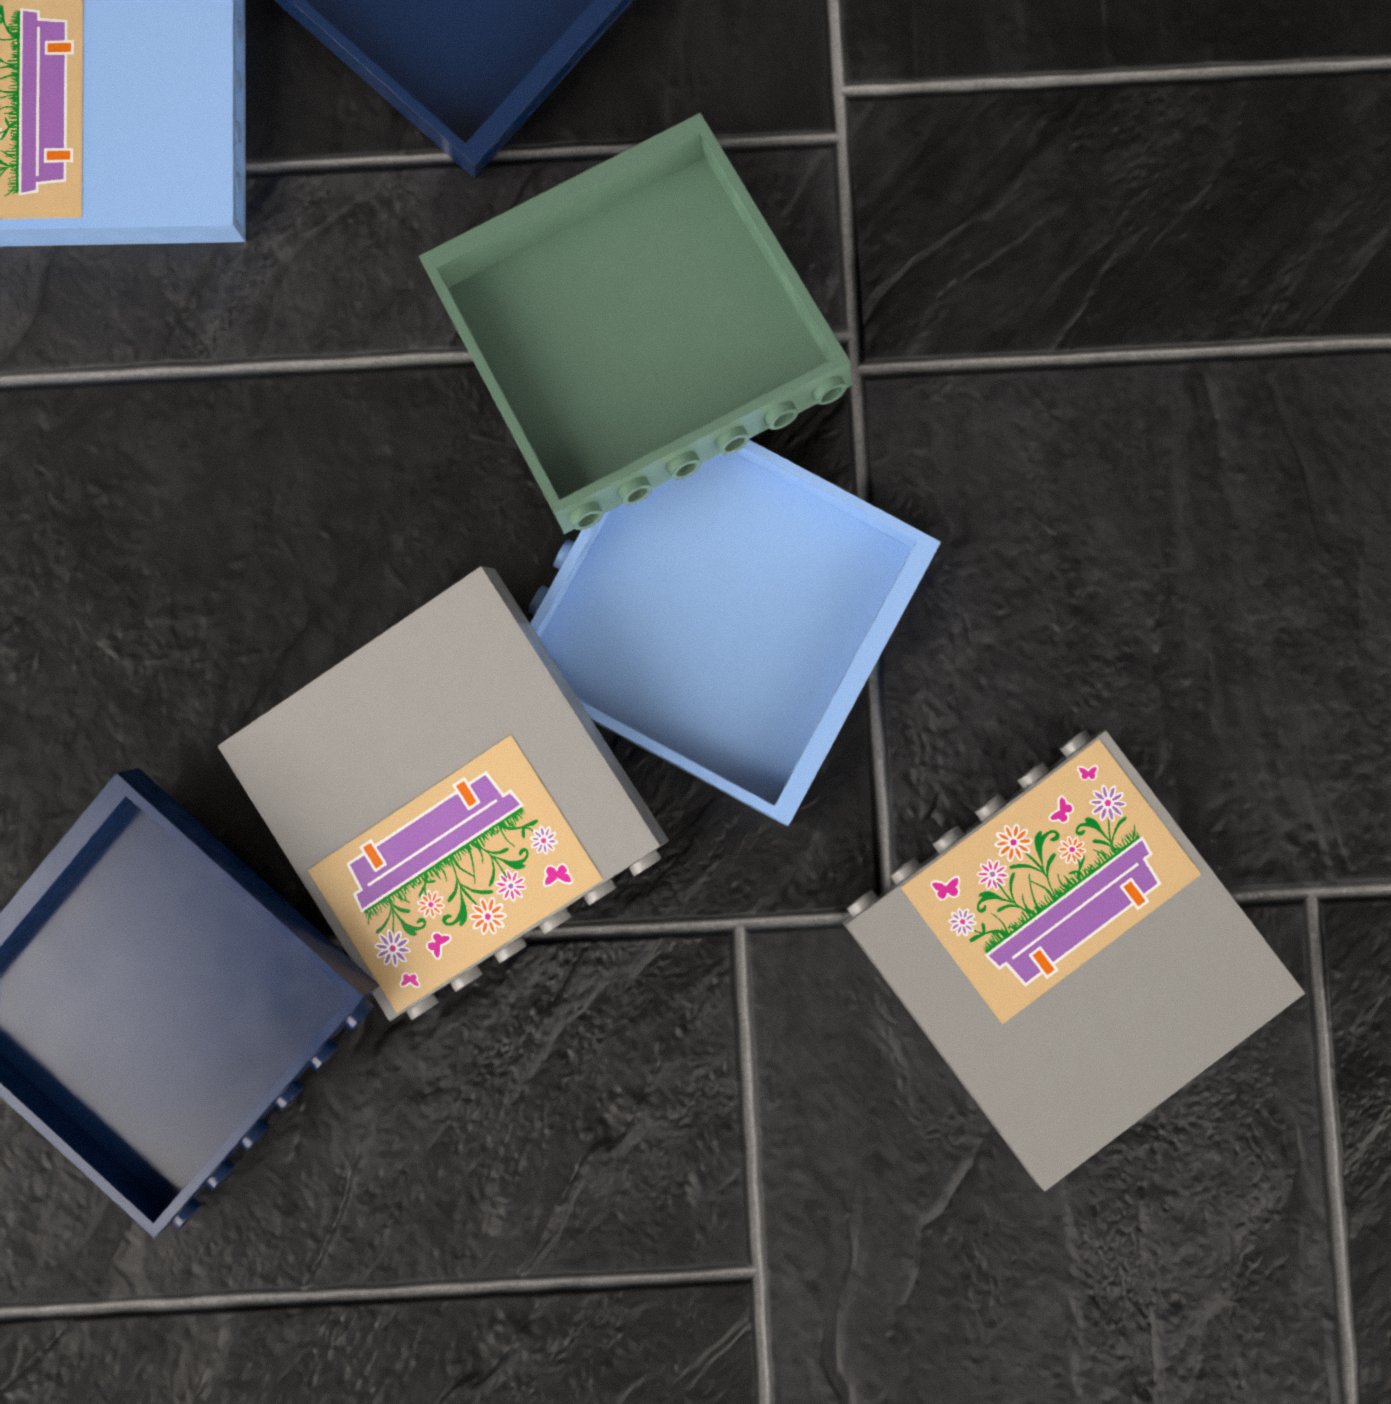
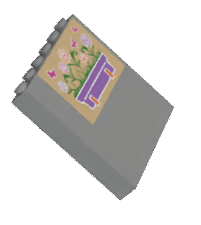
(444, 794)
(1071, 957)

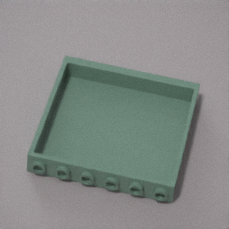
(636, 323)

